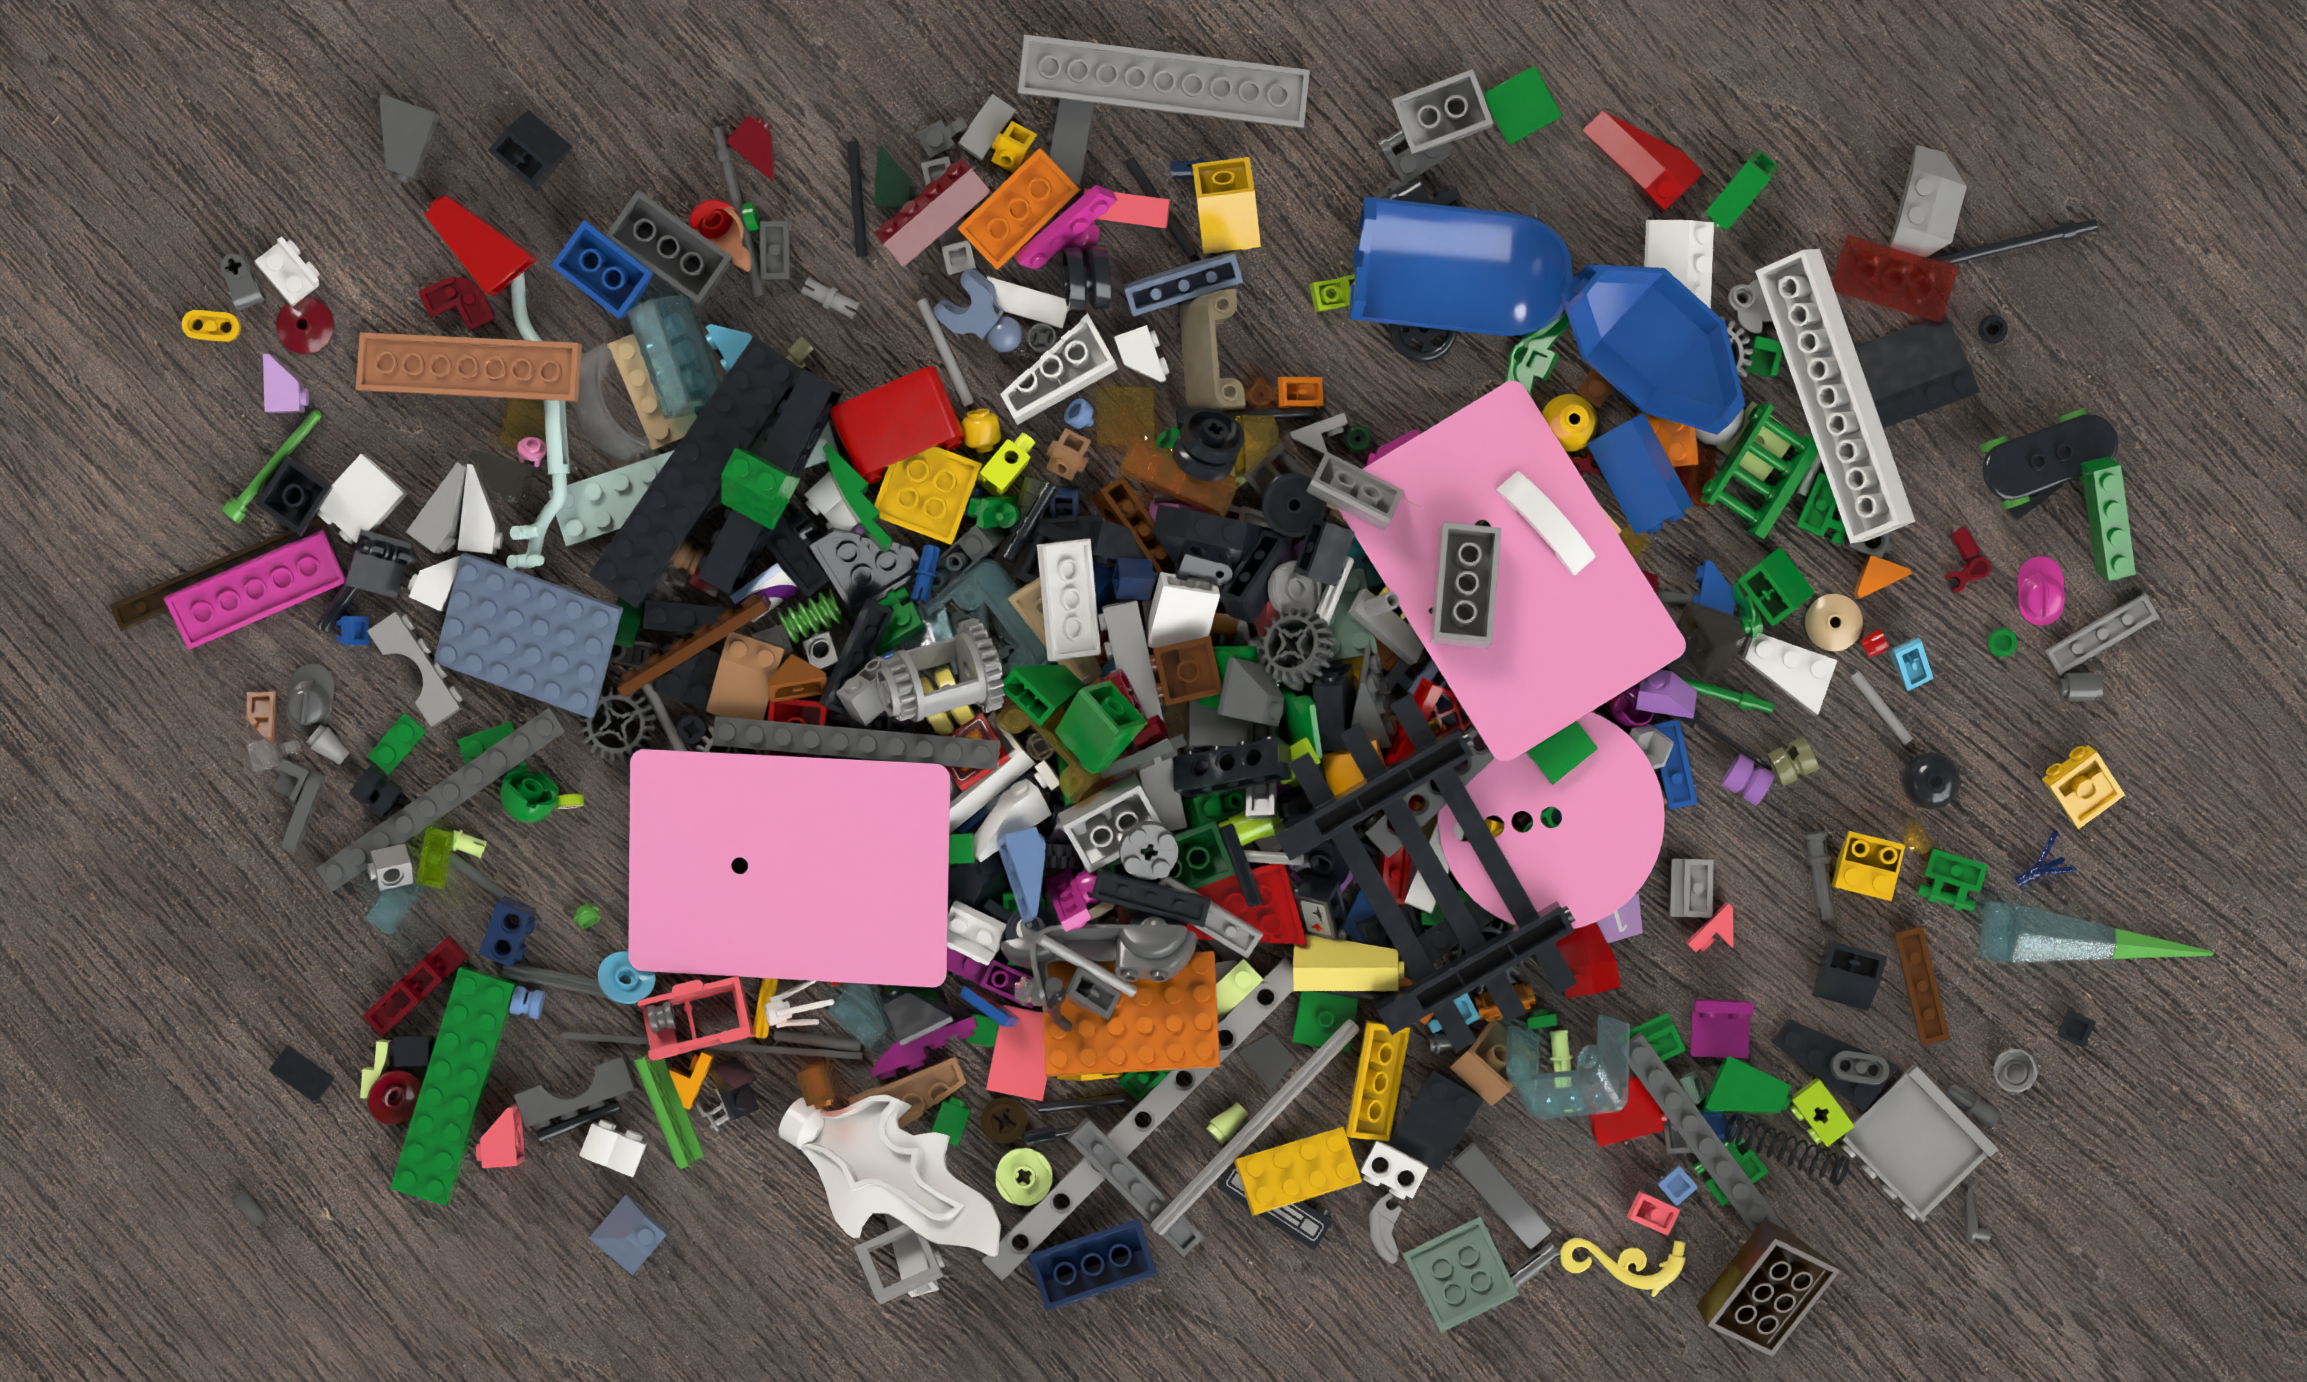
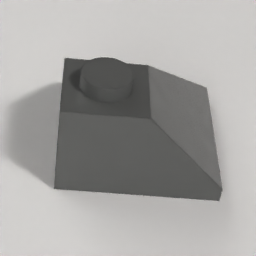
(1250, 693)

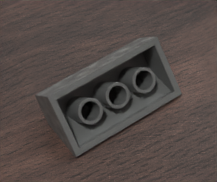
(669, 247)

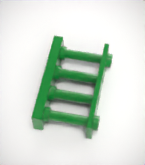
(1774, 496)

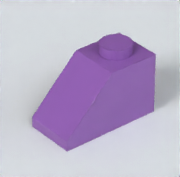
(1666, 694)

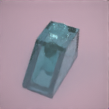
(394, 906)

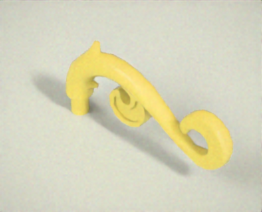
(1619, 1270)

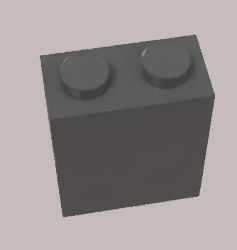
(1208, 729)

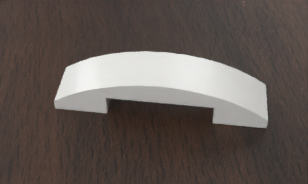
(1547, 521)

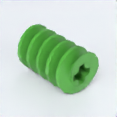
(811, 616)

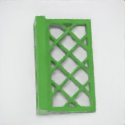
(670, 1111)

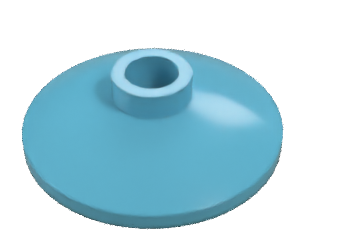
(618, 968)

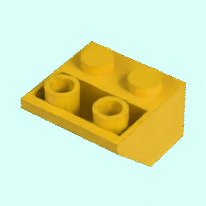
(1868, 865)

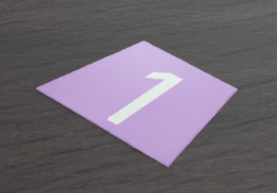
(1623, 922)

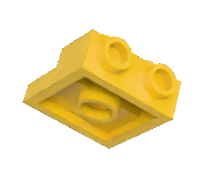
(2082, 785)

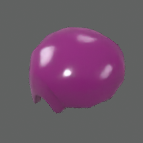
(1624, 709)

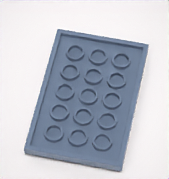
(528, 635)

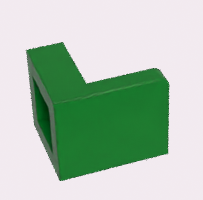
(1765, 357)

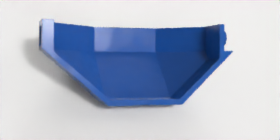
(1655, 344)

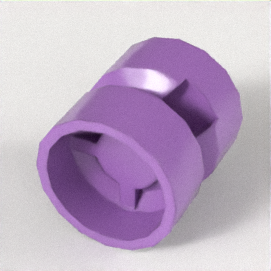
(1747, 779)

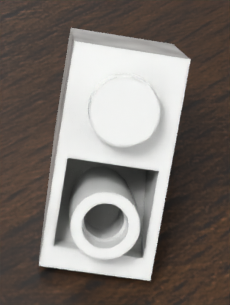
(1139, 353)

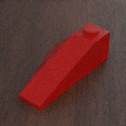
(1650, 164)
(1589, 961)

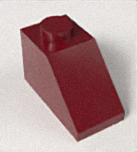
(755, 145)

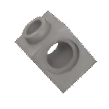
(390, 867)

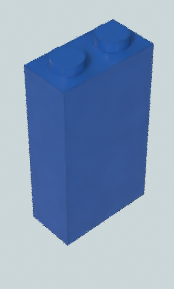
(1640, 475)

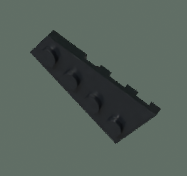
(1815, 1053)

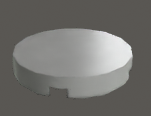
(1292, 590)

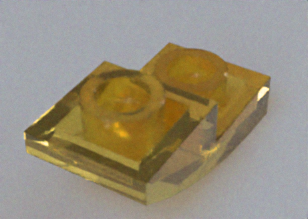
(1916, 837)

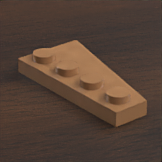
(920, 1088)

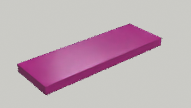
(255, 589)

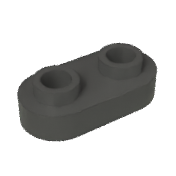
(1858, 1067)

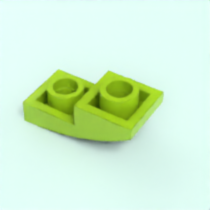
(1331, 293)

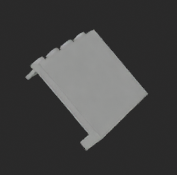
(1916, 1143)

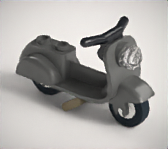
(1145, 949)

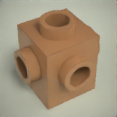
(1066, 460)

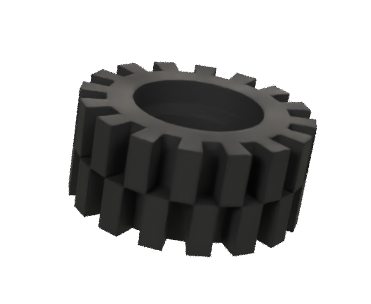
(1062, 856)

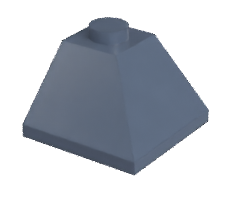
(629, 1234)

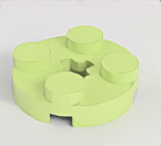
(1024, 1193)

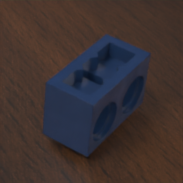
(503, 929)

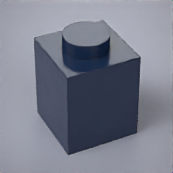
(1134, 579)

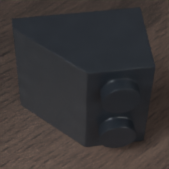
(295, 494)

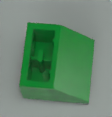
(1775, 587)

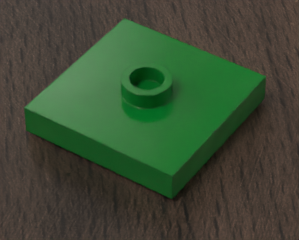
(1321, 1016)

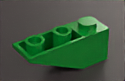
(1213, 807)

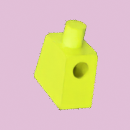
(998, 473)

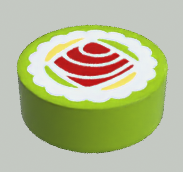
(570, 801)

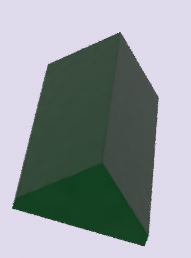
(1199, 860)

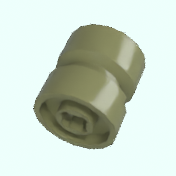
(1792, 761)

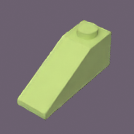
(1236, 986)

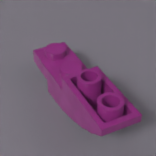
(995, 976)
(915, 1051)

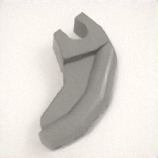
(1381, 1227)

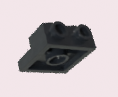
(691, 679)

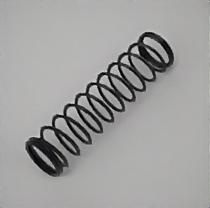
(1738, 1133)

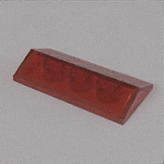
(1894, 278)

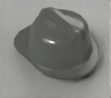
(310, 697)

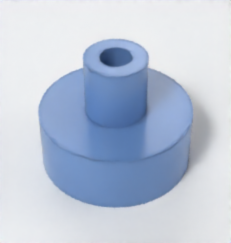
(1079, 414)

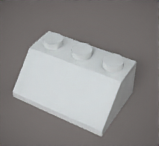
(1683, 250)

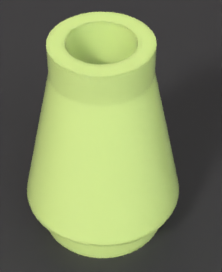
(1226, 1124)

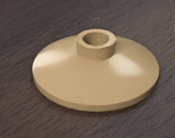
(1818, 622)

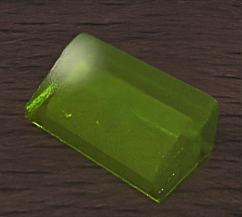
(435, 857)

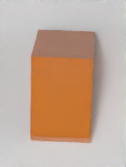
(1300, 392)
(1878, 574)

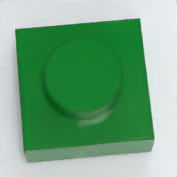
(1540, 1018)

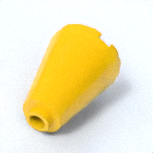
(1557, 415)

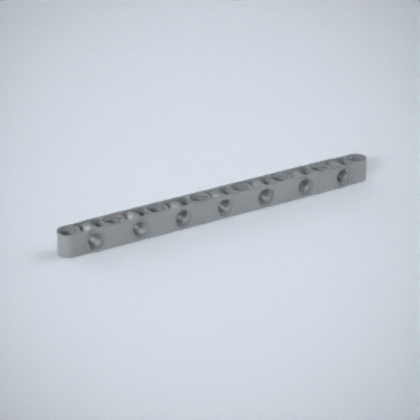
(1128, 1134)

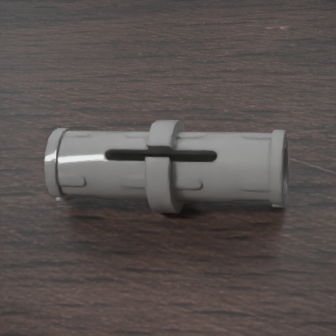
(830, 298)

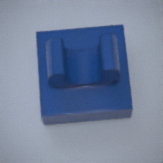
(353, 630)

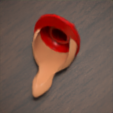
(723, 227)

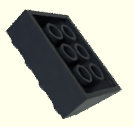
(1916, 370)

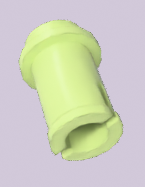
(468, 844)

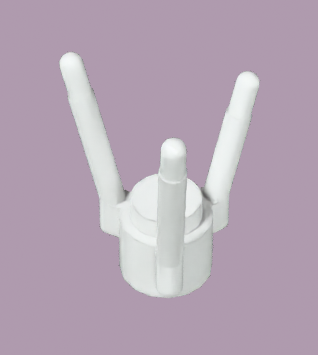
(778, 1011)

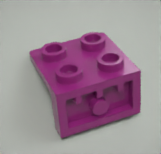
(1720, 1028)

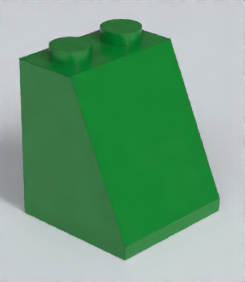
(756, 487)
(1099, 725)

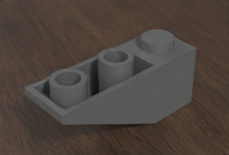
(965, 555)

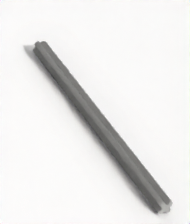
(1254, 1127)

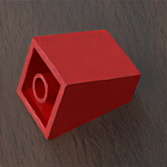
(1635, 1119)

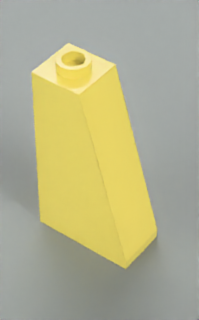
(1345, 966)

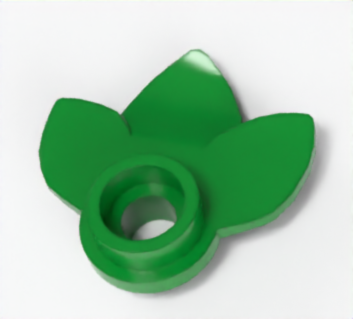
(1749, 618)

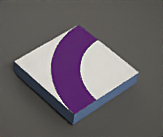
(773, 582)

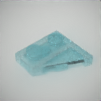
(860, 1013)

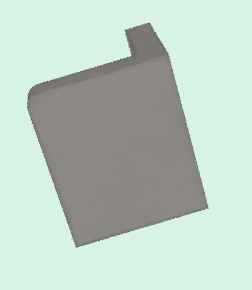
(1653, 744)

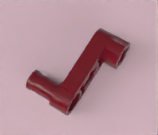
(1155, 729)

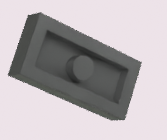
(775, 250)

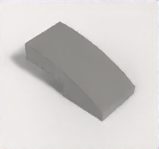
(986, 126)

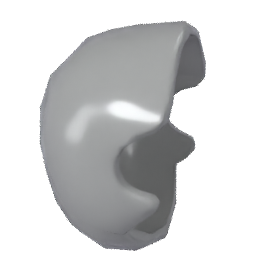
(2015, 1070)

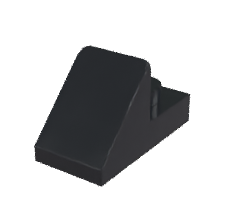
(733, 1086)

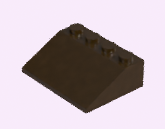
(1767, 1288)

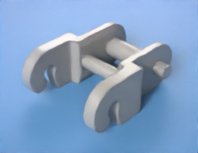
(714, 1123)

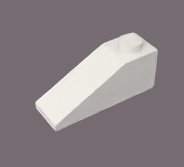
(478, 521)
(1017, 810)

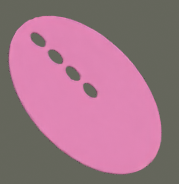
(1597, 851)

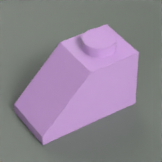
(282, 388)

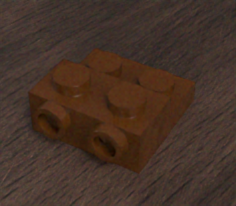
(1186, 671)

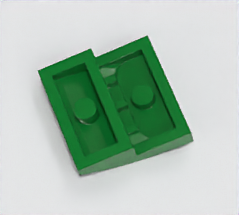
(1522, 105)
(1300, 720)
(1562, 752)

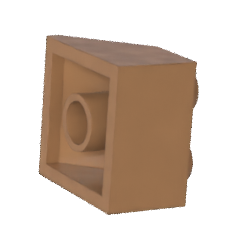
(1484, 1063)

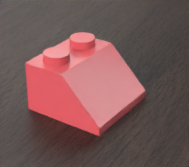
(503, 1141)

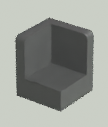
(291, 779)

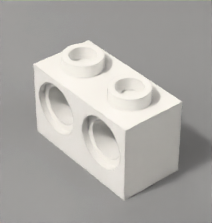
(1397, 1163)

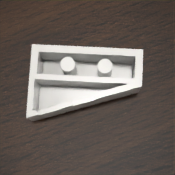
(1791, 668)

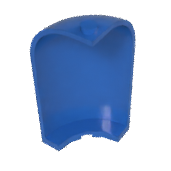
(1457, 269)

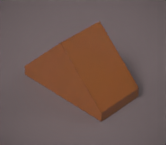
(796, 680)

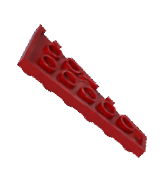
(1274, 917)

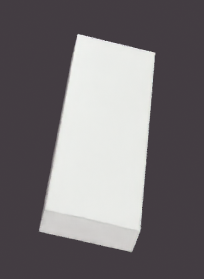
(1030, 303)

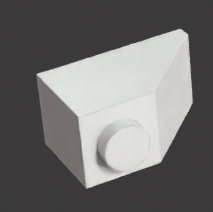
(435, 584)

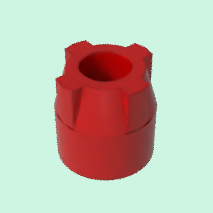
(1875, 643)

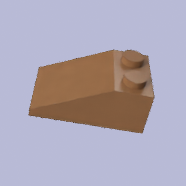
(743, 677)

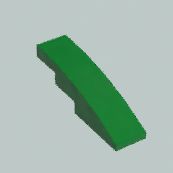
(851, 489)

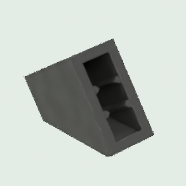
(406, 137)

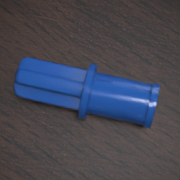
(926, 573)

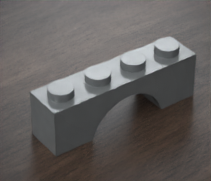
(541, 1103)

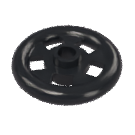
(1429, 351)

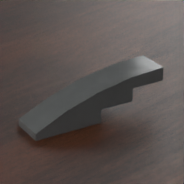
(1501, 1196)

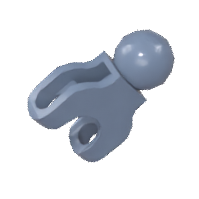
(982, 316)

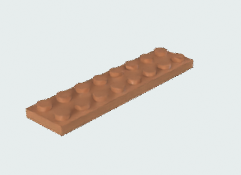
(469, 366)

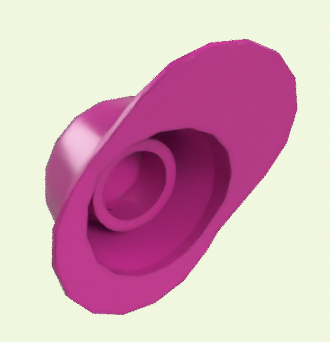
(2041, 590)

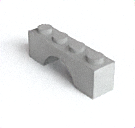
(437, 698)

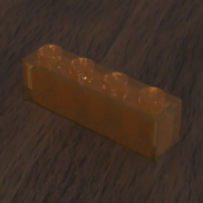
(1159, 471)

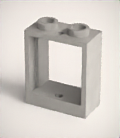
(886, 1294)

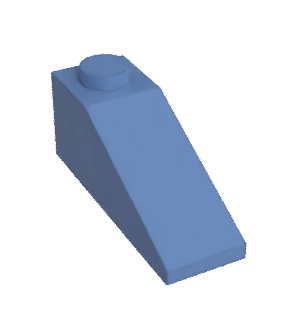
(1024, 863)

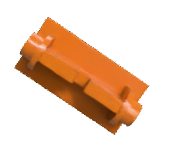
(1489, 1010)

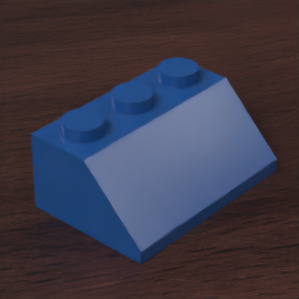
(603, 270)

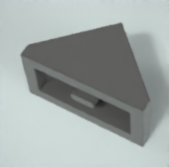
(1092, 993)

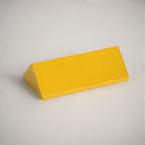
(1377, 1082)

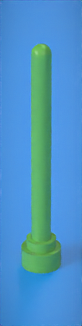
(237, 507)

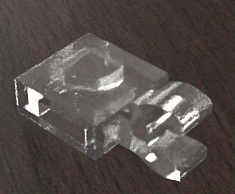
(268, 756)

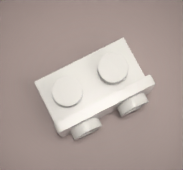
(288, 271)
(973, 933)

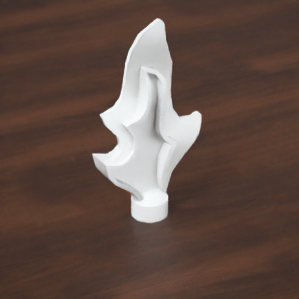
(884, 1170)

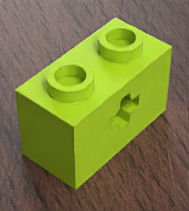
(1835, 1122)

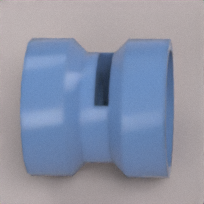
(532, 1006)

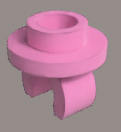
(532, 450)

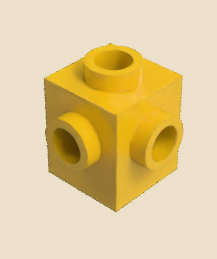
(1013, 147)

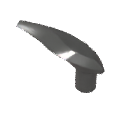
(1971, 1222)

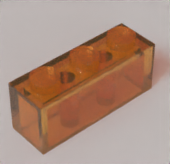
(819, 1083)

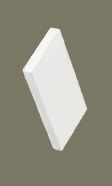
(1069, 599)

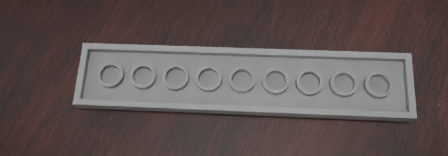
(1163, 81)

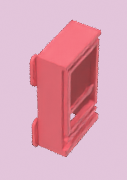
(665, 1042)

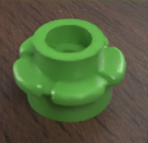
(586, 916)

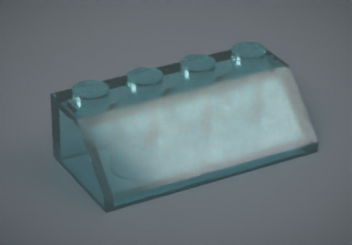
(674, 354)

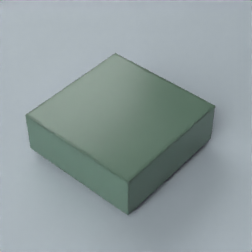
(1694, 1087)

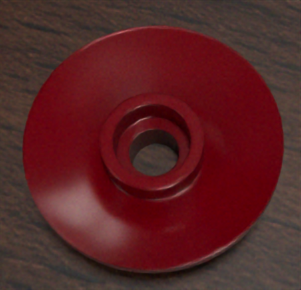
(317, 333)
(401, 1104)

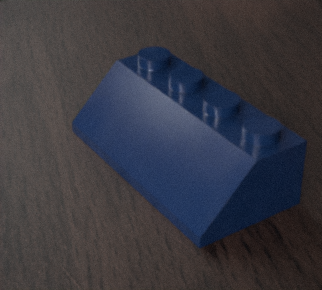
(1093, 1265)

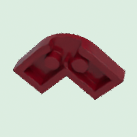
(458, 293)

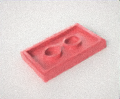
(1019, 1057)

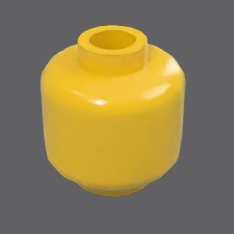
(981, 430)

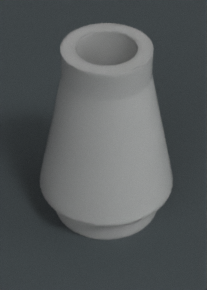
(327, 744)

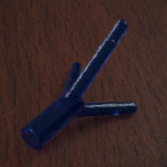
(2040, 869)

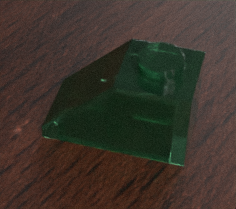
(892, 184)

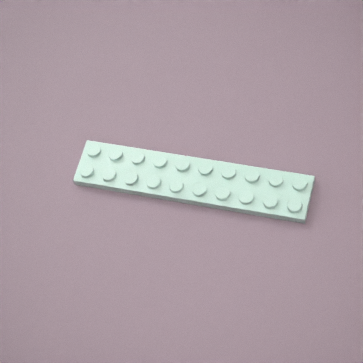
(607, 500)

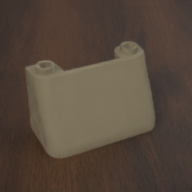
(1200, 352)

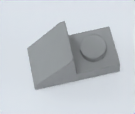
(1311, 435)

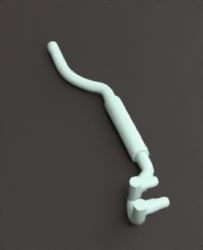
(556, 450)

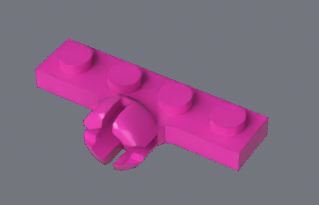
(1070, 229)
(1071, 896)

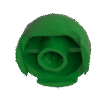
(528, 795)

